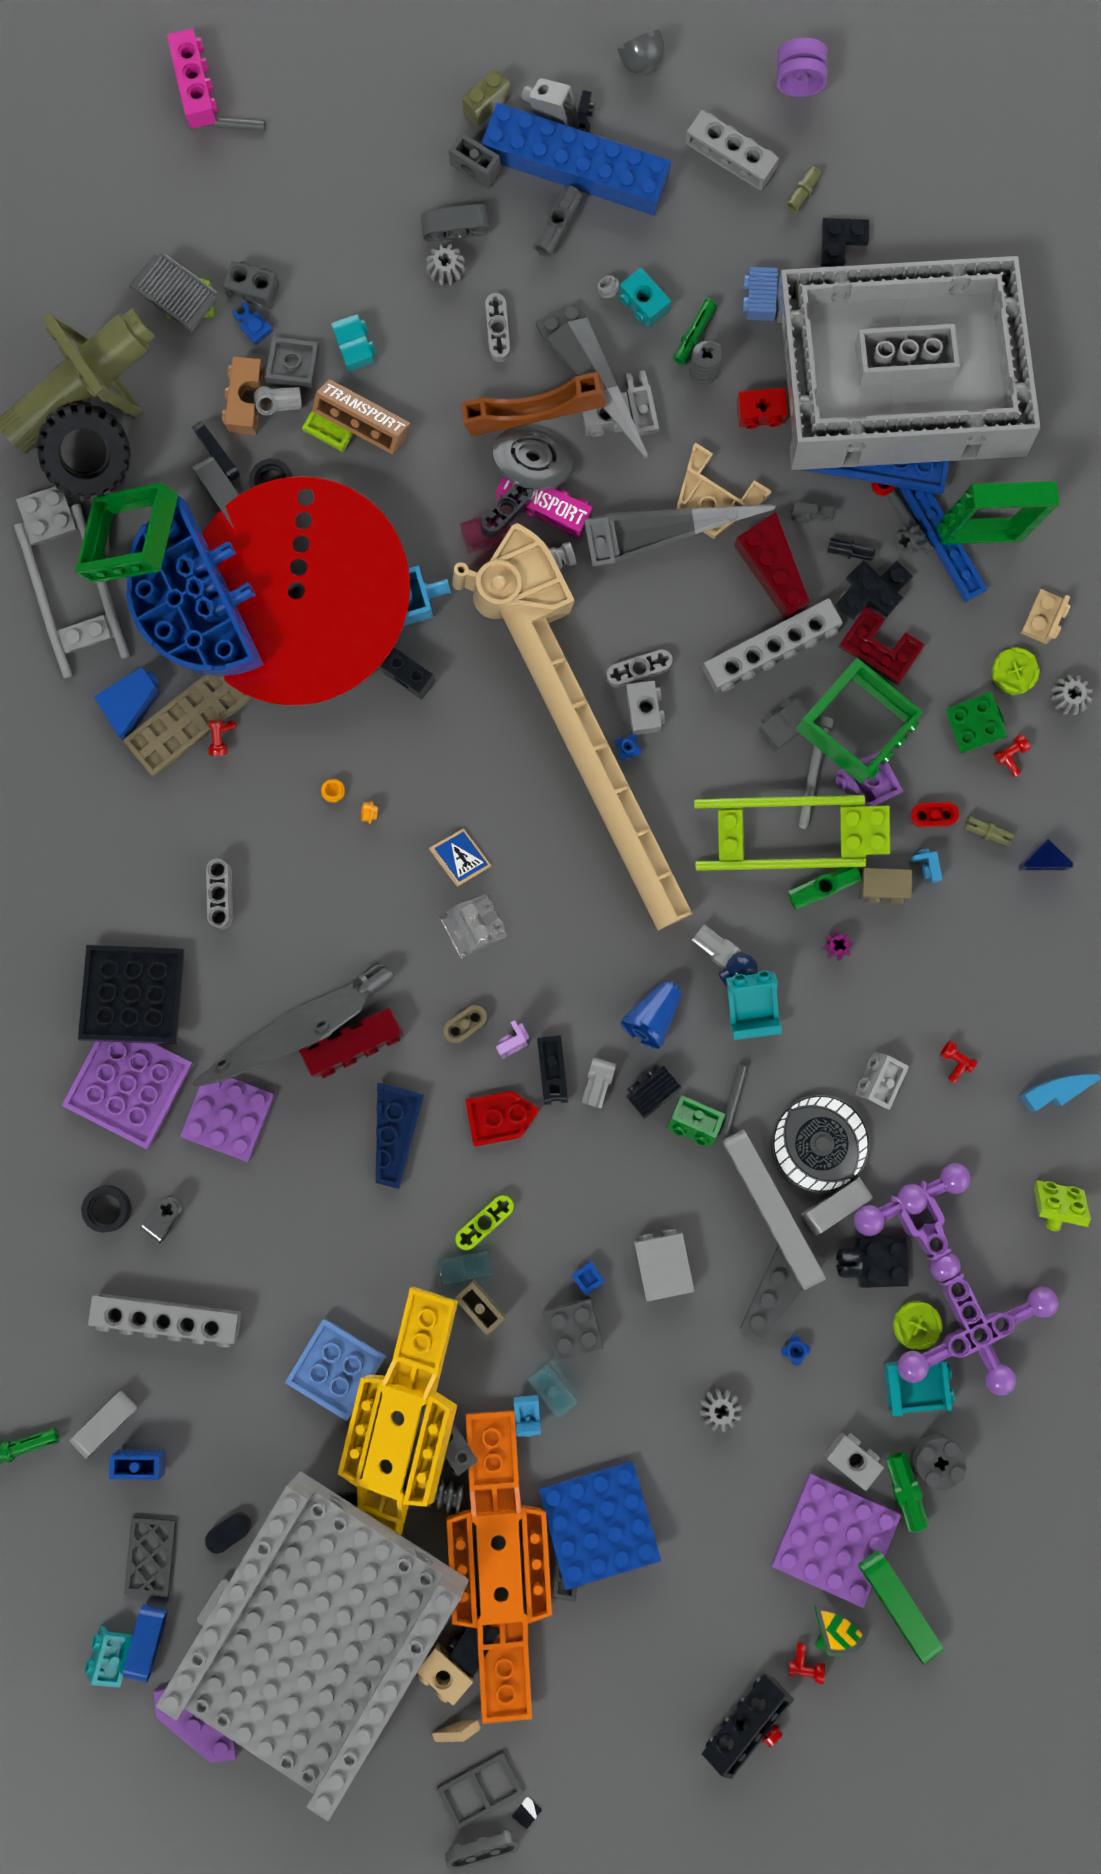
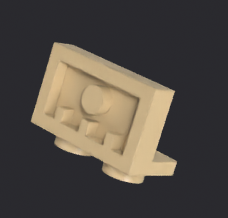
(1045, 616)

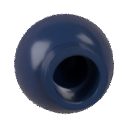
(739, 964)

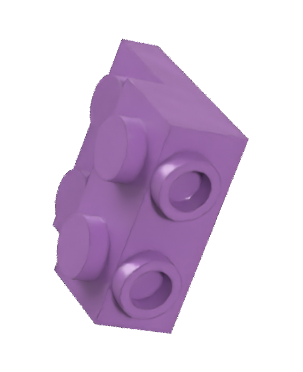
(878, 790)

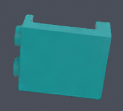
(753, 1005)
(926, 1395)

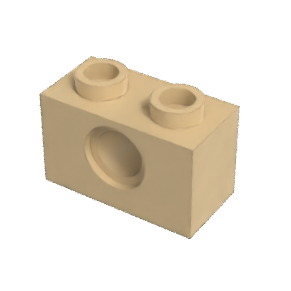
(451, 1688)

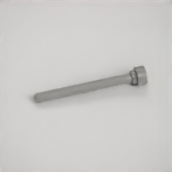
(825, 724)

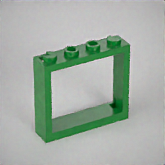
(1035, 498)
(91, 563)
(883, 693)

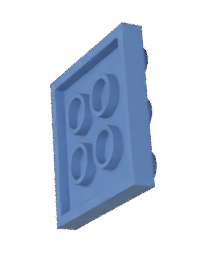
(333, 1367)

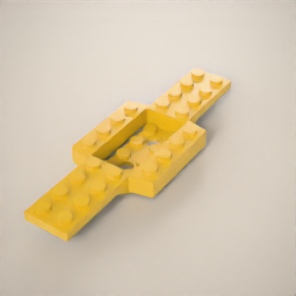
(405, 1388)

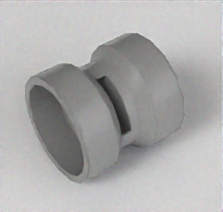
(563, 555)

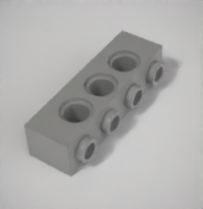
(735, 161)

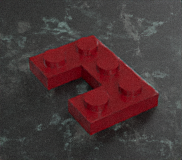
(888, 663)

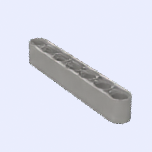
(773, 1210)

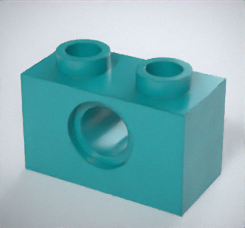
(641, 285)

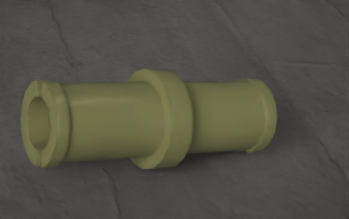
(803, 189)
(988, 831)

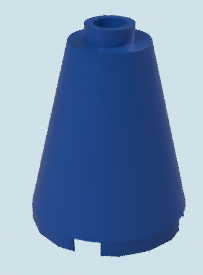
(653, 1015)

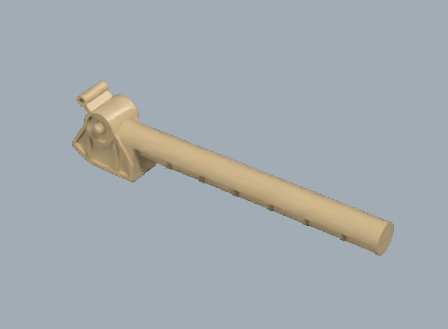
(530, 593)

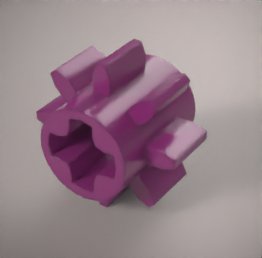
(830, 946)

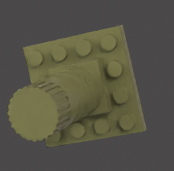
(88, 371)

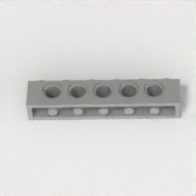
(821, 613)
(102, 1319)

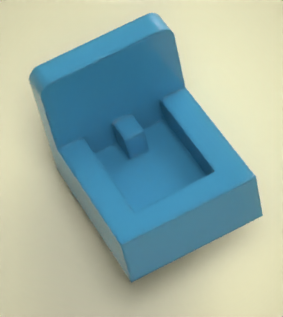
(527, 1416)

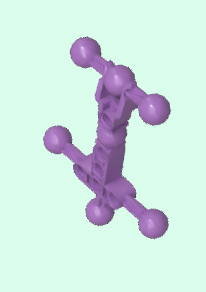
(946, 1269)

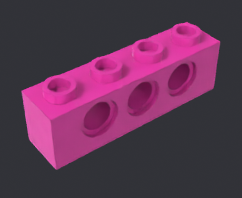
(191, 78)

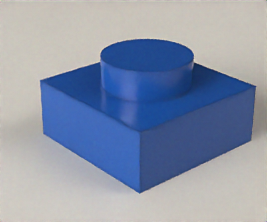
(588, 1278)

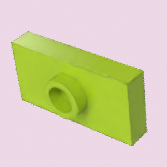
(327, 431)

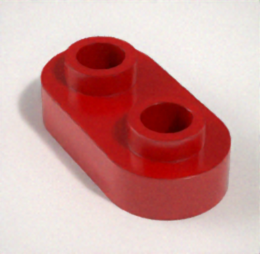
(933, 814)

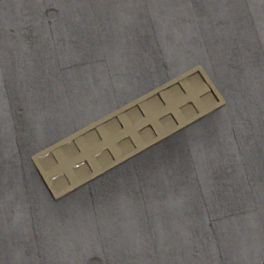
(184, 722)

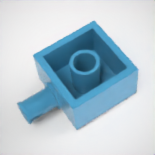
(420, 595)

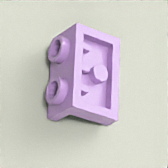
(511, 1044)

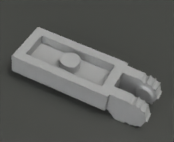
(642, 405)

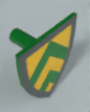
(838, 1632)

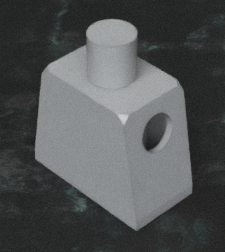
(551, 101)

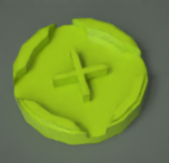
(1015, 671)
(917, 1325)

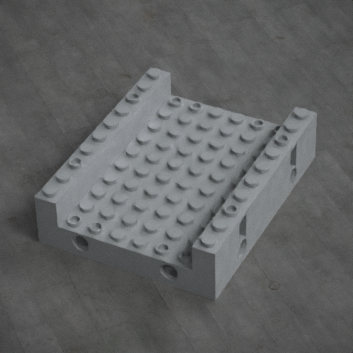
(907, 363)
(315, 1640)

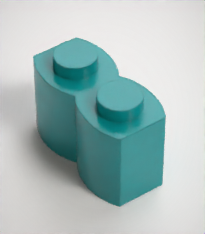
(353, 343)

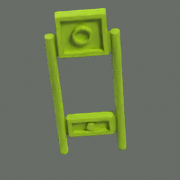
(863, 832)

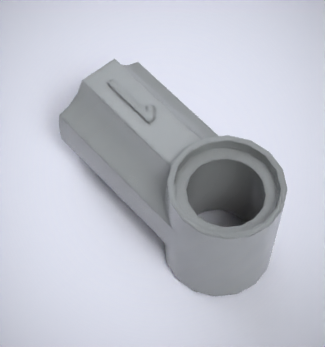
(280, 400)
(719, 949)
(599, 1077)

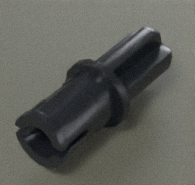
(851, 549)

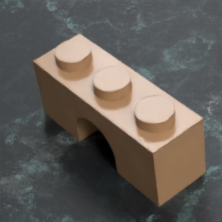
(244, 376)

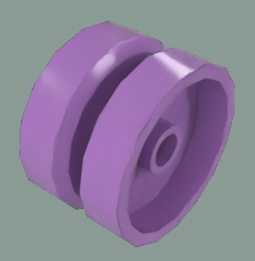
(802, 67)

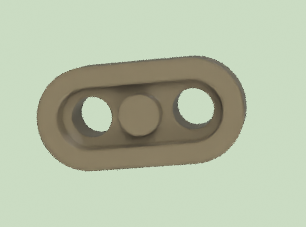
(465, 1024)

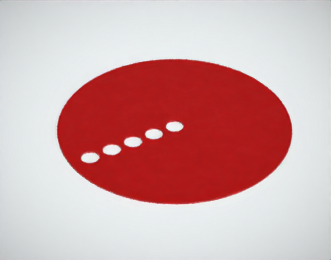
(352, 588)

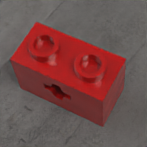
(773, 404)

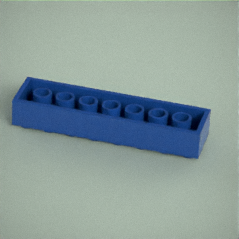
(577, 159)

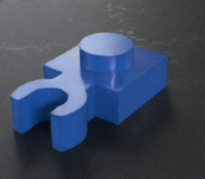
(252, 325)

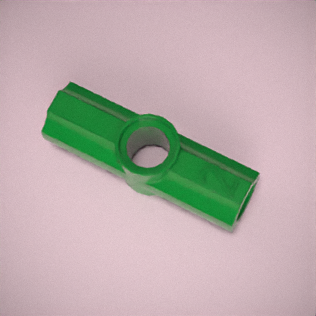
(810, 892)
(907, 1492)

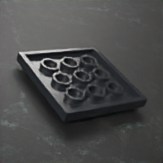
(131, 994)

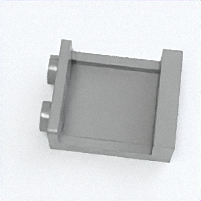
(663, 1265)

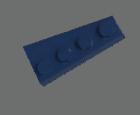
(395, 1129)

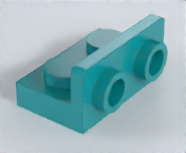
(108, 1658)

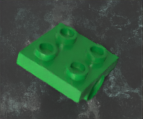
(977, 722)

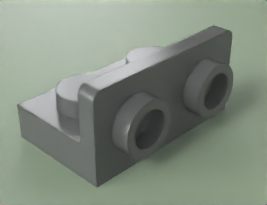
(458, 1453)

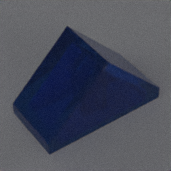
(1047, 858)

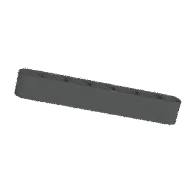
(219, 488)

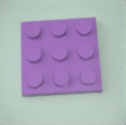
(228, 1117)

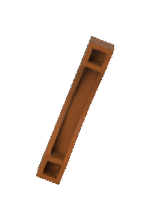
(576, 396)

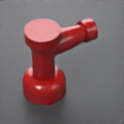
(218, 748)
(1005, 756)
(964, 1063)
(797, 1667)

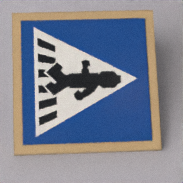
(460, 857)

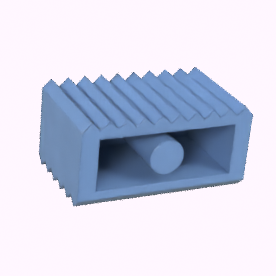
(761, 293)

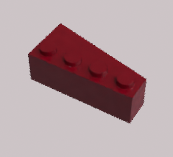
(772, 563)
(352, 1043)

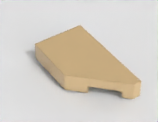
(457, 1732)

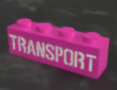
(554, 508)

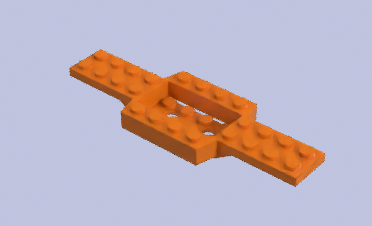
(496, 1511)

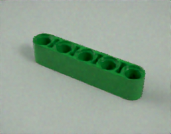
(900, 1607)

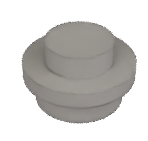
(608, 286)

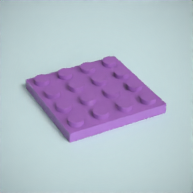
(128, 1088)
(831, 1535)

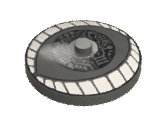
(820, 1143)

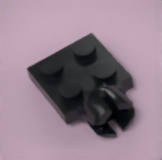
(876, 1262)

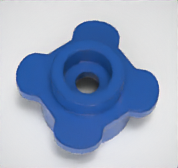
(627, 753)
(803, 1350)

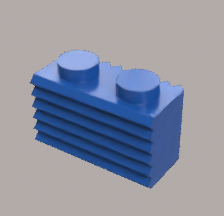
(137, 1464)

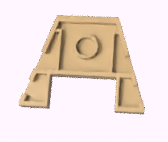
(703, 493)

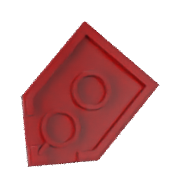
(499, 1117)

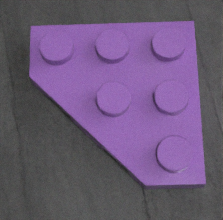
(198, 1734)

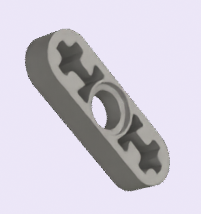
(501, 318)
(657, 668)

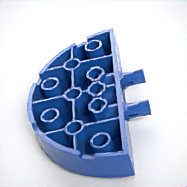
(188, 606)

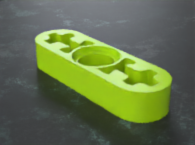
(475, 1239)

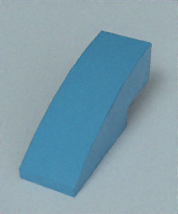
(1057, 1091)

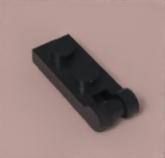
(552, 1068)

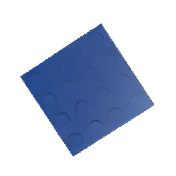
(599, 1525)

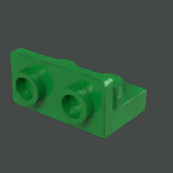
(695, 1121)

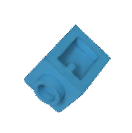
(931, 869)

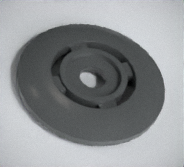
(527, 473)

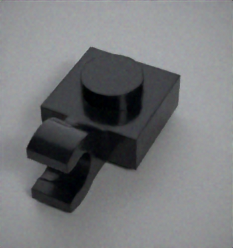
(585, 109)

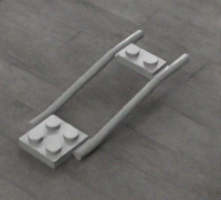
(46, 518)

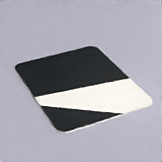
(527, 1812)

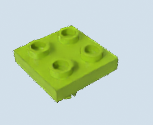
(1061, 1205)

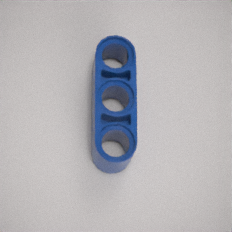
(144, 1643)

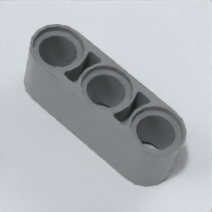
(214, 883)
(836, 1206)
(103, 1424)

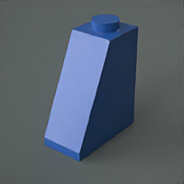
(128, 700)

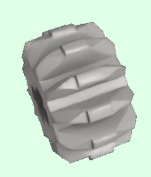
(443, 273)
(1079, 691)
(723, 1418)

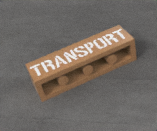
(361, 416)

